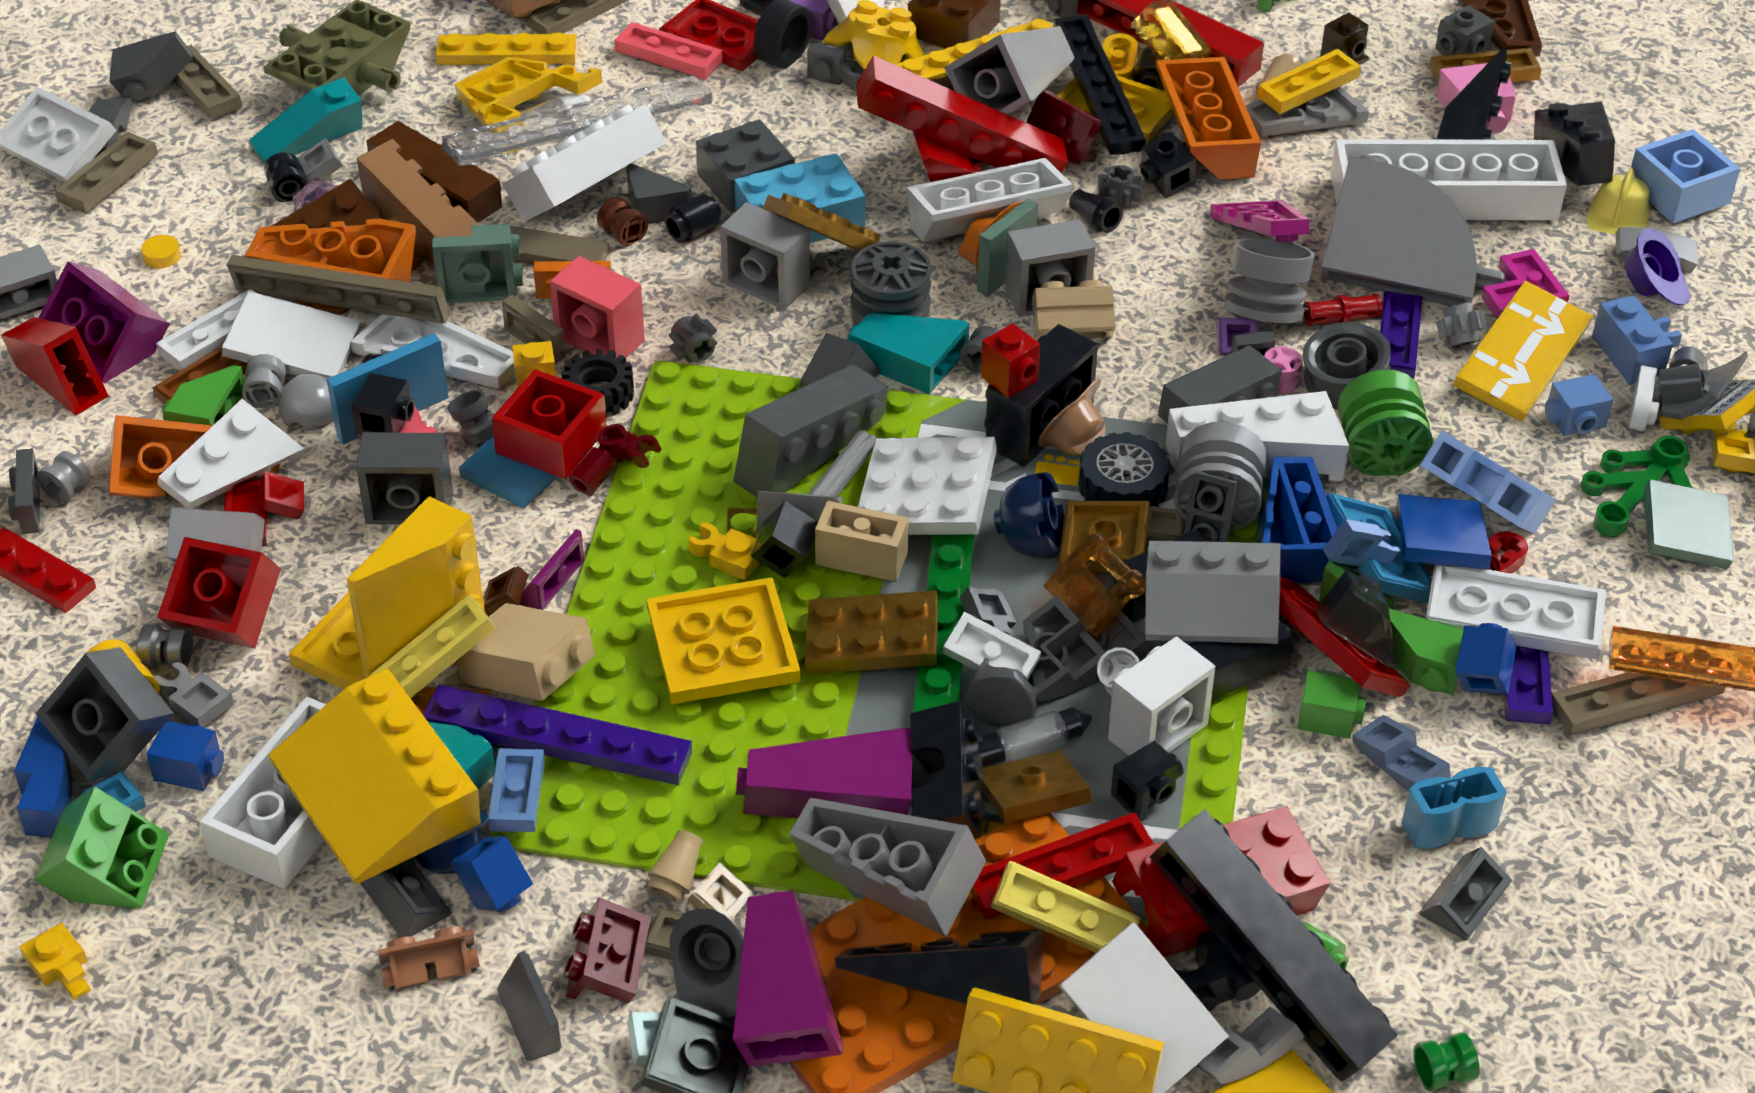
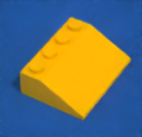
(413, 580)
(376, 778)

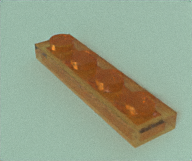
(1682, 658)

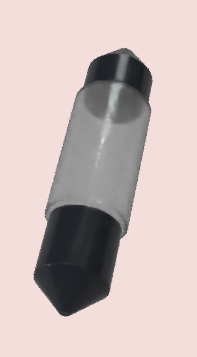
(1032, 736)

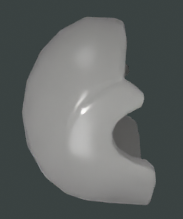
(306, 402)

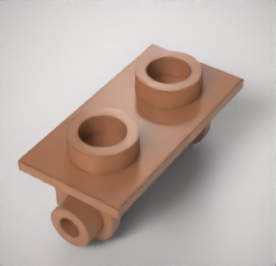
(410, 957)

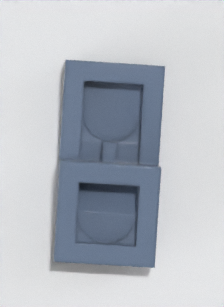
(1396, 752)

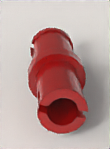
(1342, 309)

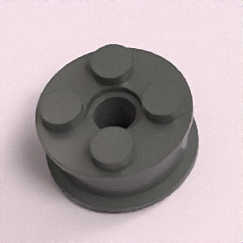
(1341, 355)

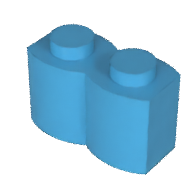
(1453, 807)

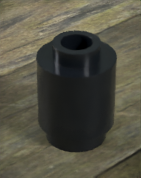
(1146, 70)
(693, 217)

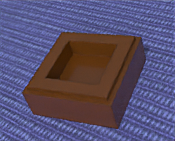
(505, 589)

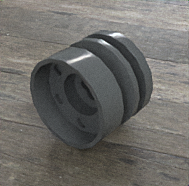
(890, 281)

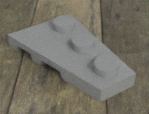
(1324, 111)

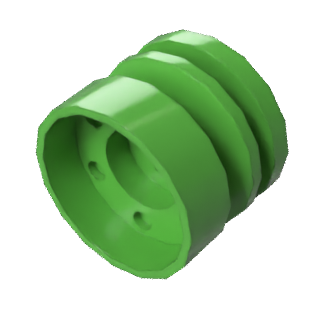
(1385, 423)

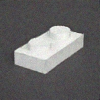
(976, 640)

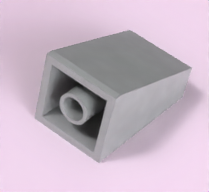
(1011, 68)

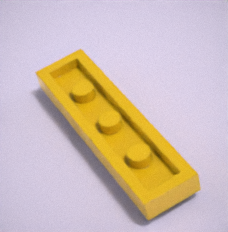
(492, 48)

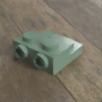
(479, 264)

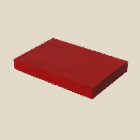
(719, 28)

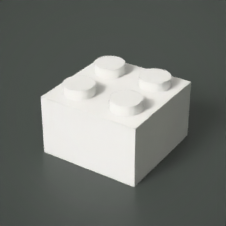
(1161, 698)

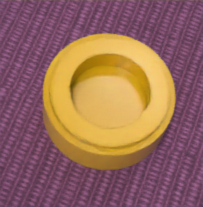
(161, 251)

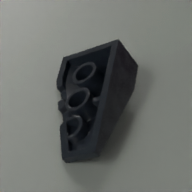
(996, 962)

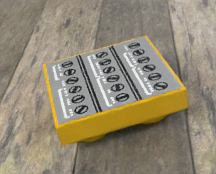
(1721, 415)

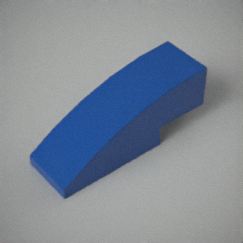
(44, 782)

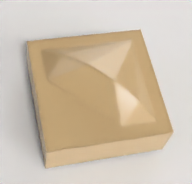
(721, 892)

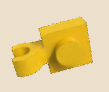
(57, 956)

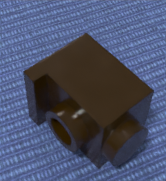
(1348, 36)

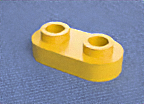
(1121, 53)

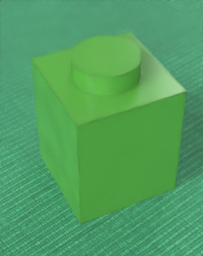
(1330, 705)

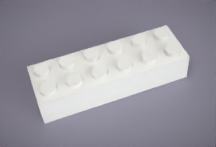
(1478, 175)

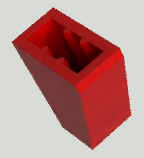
(57, 362)

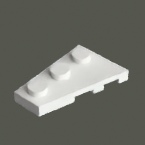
(227, 454)

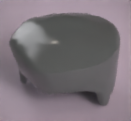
(1001, 695)

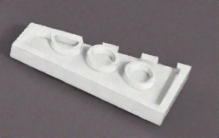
(464, 353)

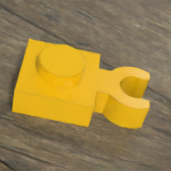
(1734, 450)
(726, 552)

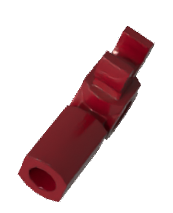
(614, 447)

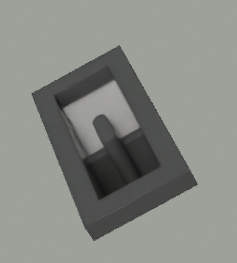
(654, 193)
(836, 354)

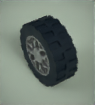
(1124, 469)

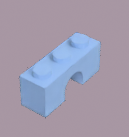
(1488, 482)

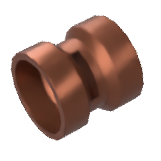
(622, 221)

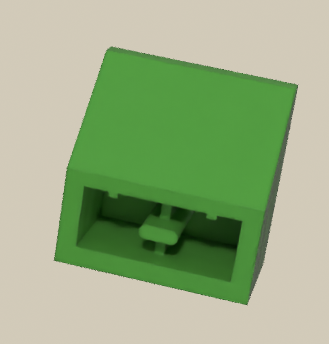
(102, 853)

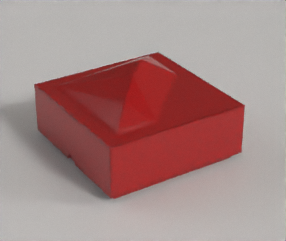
(281, 495)

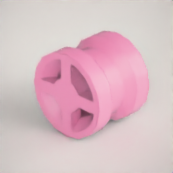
(1290, 363)

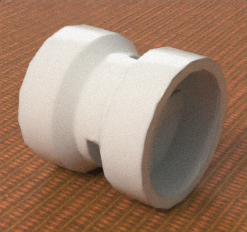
(1113, 663)

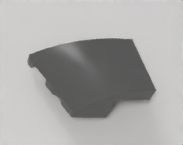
(1071, 651)

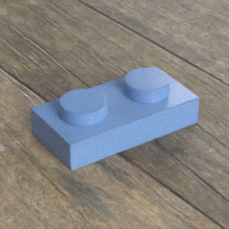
(516, 790)

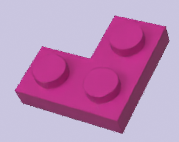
(1517, 268)

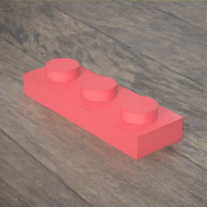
(668, 50)

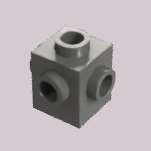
(1464, 32)

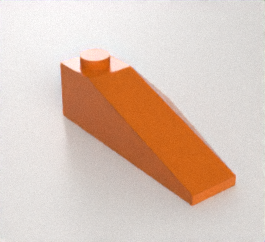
(374, 249)
(144, 450)

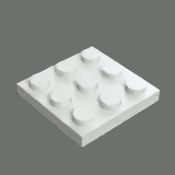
(931, 482)

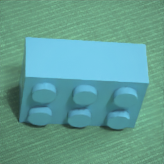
(818, 181)

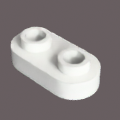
(1643, 408)

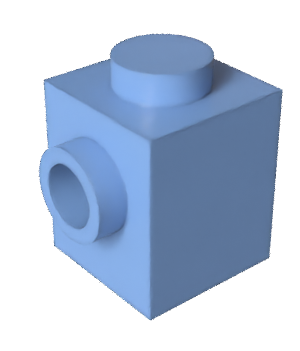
(1578, 405)

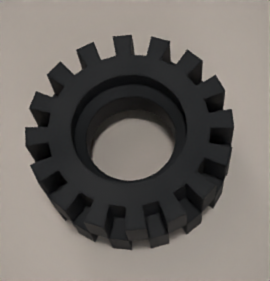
(603, 368)

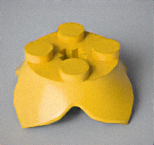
(877, 33)

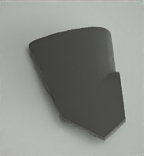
(1693, 386)

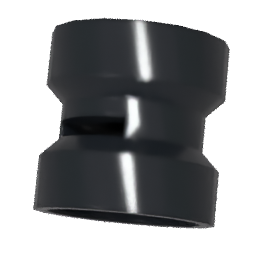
(284, 176)

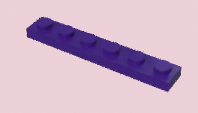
(562, 734)

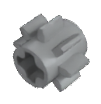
(1461, 324)

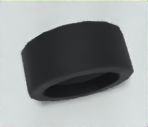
(782, 33)

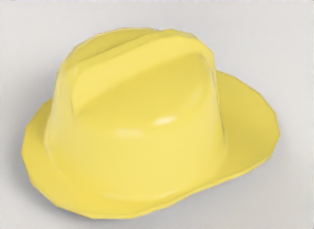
(1620, 204)

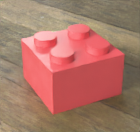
(598, 308)

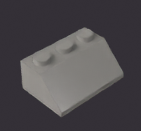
(1213, 591)

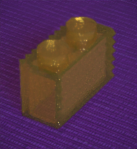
(1169, 32)

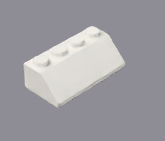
(954, 203)

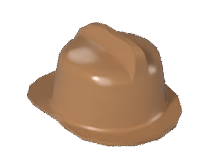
(1075, 425)

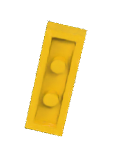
(1308, 81)

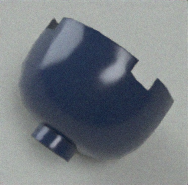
(1030, 516)

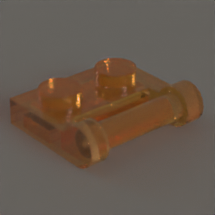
(1085, 593)

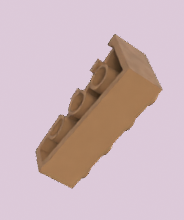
(404, 196)

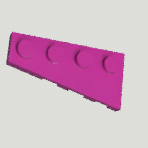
(1269, 218)

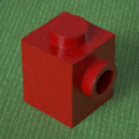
(1010, 360)

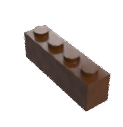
(464, 184)

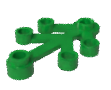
(1666, 455)

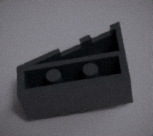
(1581, 140)

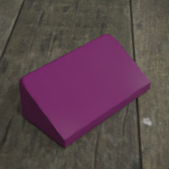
(554, 573)

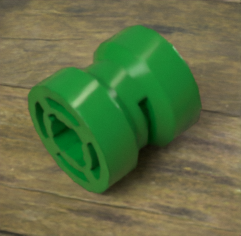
(1446, 1061)

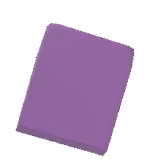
(1230, 327)

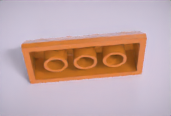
(1212, 115)

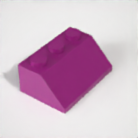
(110, 320)

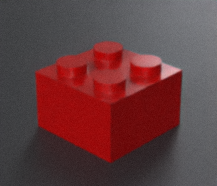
(549, 423)
(219, 592)

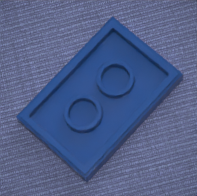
(1443, 531)

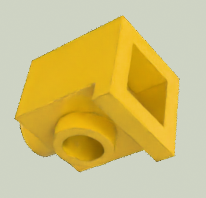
(533, 356)

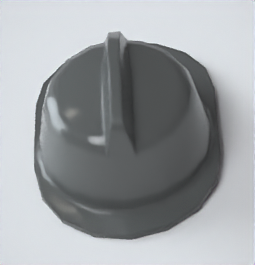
(707, 960)

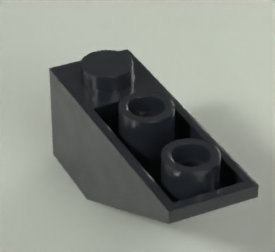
(1471, 110)

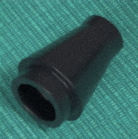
(1097, 210)

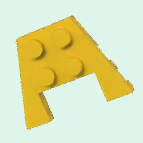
(502, 86)

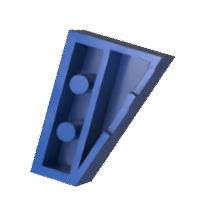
(1297, 517)

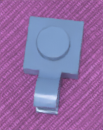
(1357, 542)

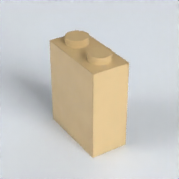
(527, 652)

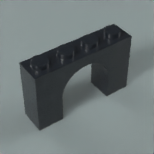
(1234, 662)

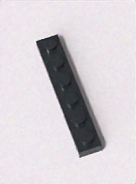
(1101, 87)

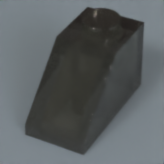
(1360, 616)

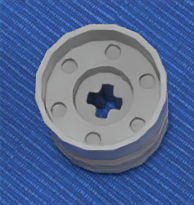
(1269, 280)
(1229, 453)

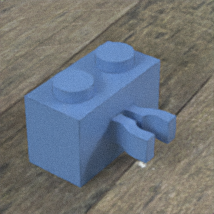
(1633, 337)

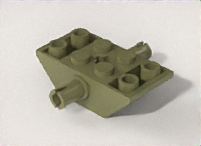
(353, 44)

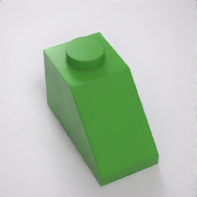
(206, 398)
(1426, 651)

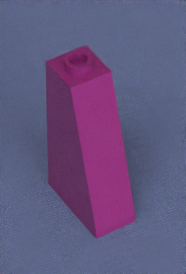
(852, 770)
(781, 987)

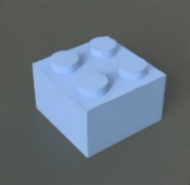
(1685, 175)

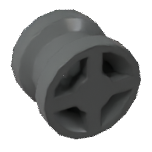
(972, 350)

